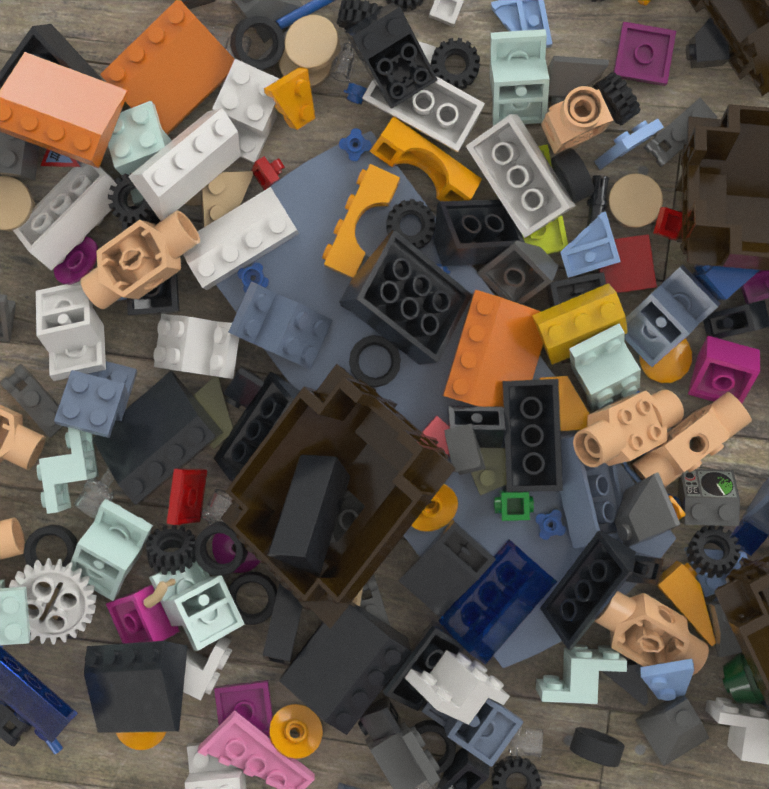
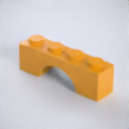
(403, 145)
(375, 190)

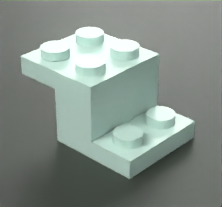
(519, 75)
(136, 140)
(605, 367)
(60, 470)
(110, 548)
(199, 605)
(14, 615)
(580, 675)

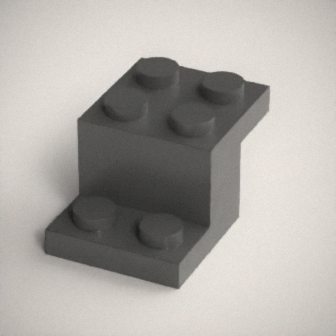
(403, 758)

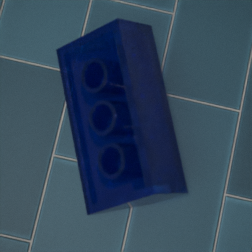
(497, 602)
(32, 699)

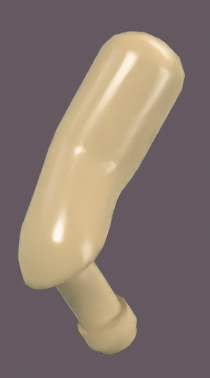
(158, 594)

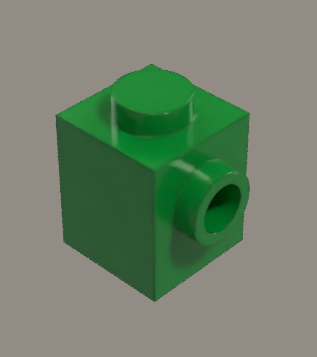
(513, 505)

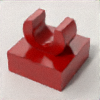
(266, 172)
(668, 223)

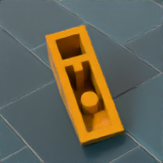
(686, 594)

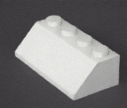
(436, 111)
(188, 163)
(520, 175)
(67, 214)
(239, 238)

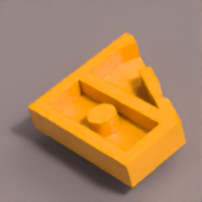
(293, 98)
(572, 410)

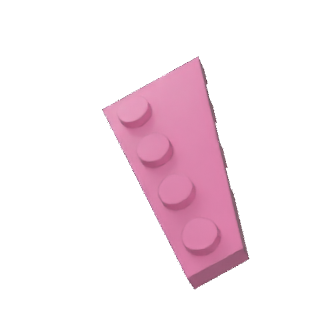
(249, 749)

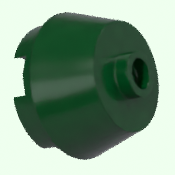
(741, 682)

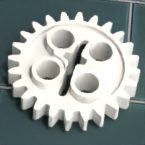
(74, 611)

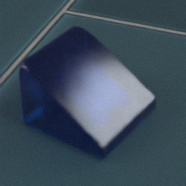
(749, 537)

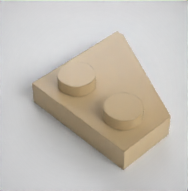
(223, 194)

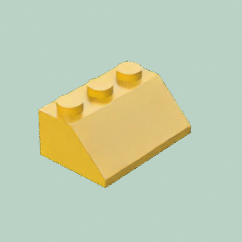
(578, 320)

